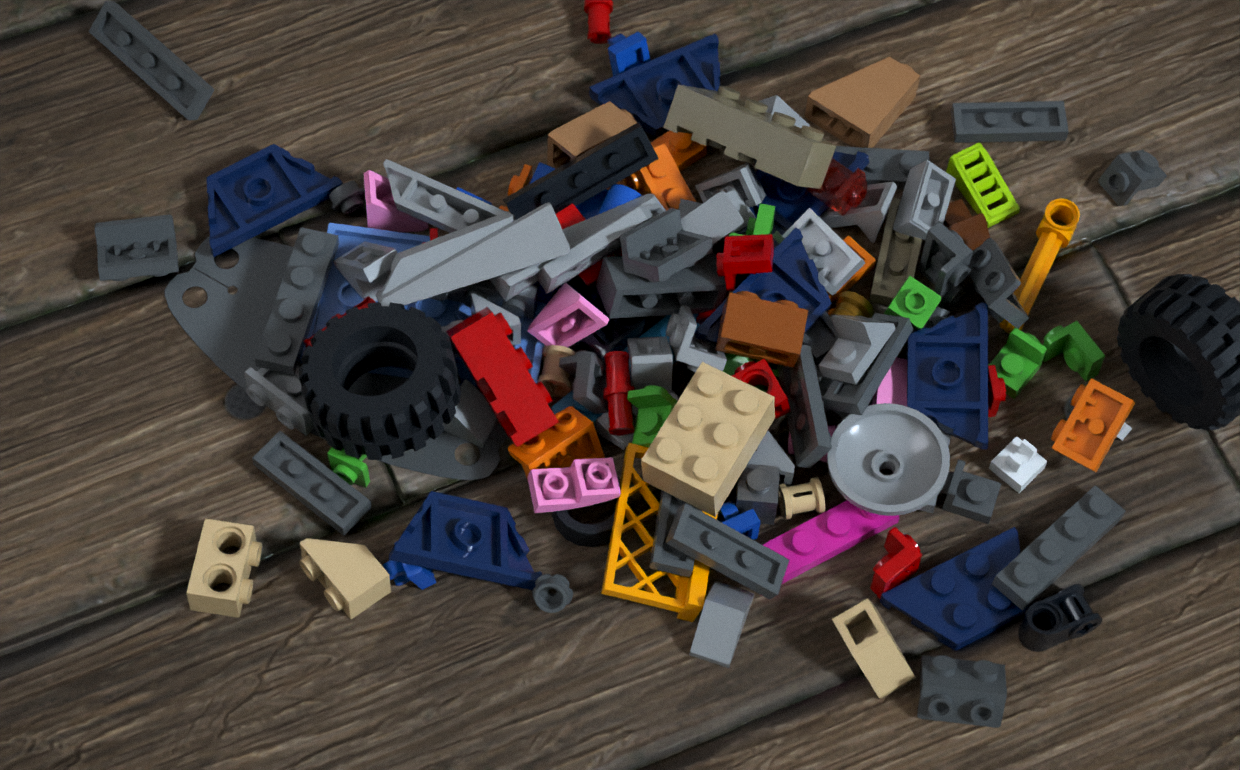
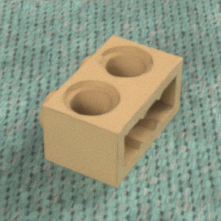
(215, 567)

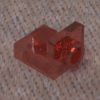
(841, 188)

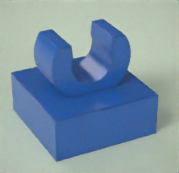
(627, 52)
(745, 523)
(404, 572)

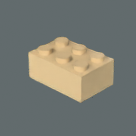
(708, 439)

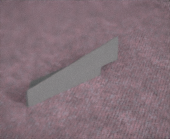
(435, 201)
(588, 245)
(474, 255)

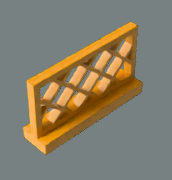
(689, 590)

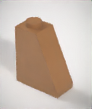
(864, 102)
(586, 133)

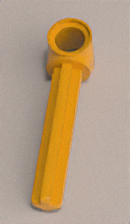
(1051, 239)

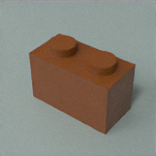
(762, 328)

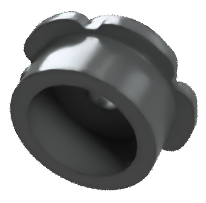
(347, 197)
(552, 602)

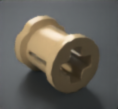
(553, 376)
(801, 498)

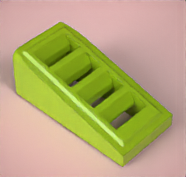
(974, 163)

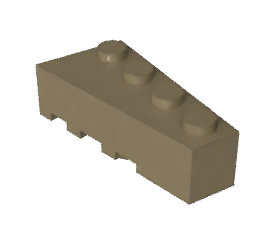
(751, 134)

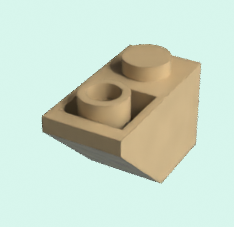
(347, 572)
(874, 648)

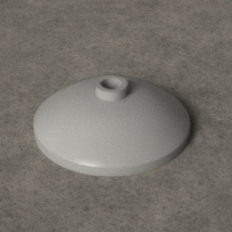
(890, 439)

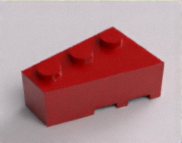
(503, 375)

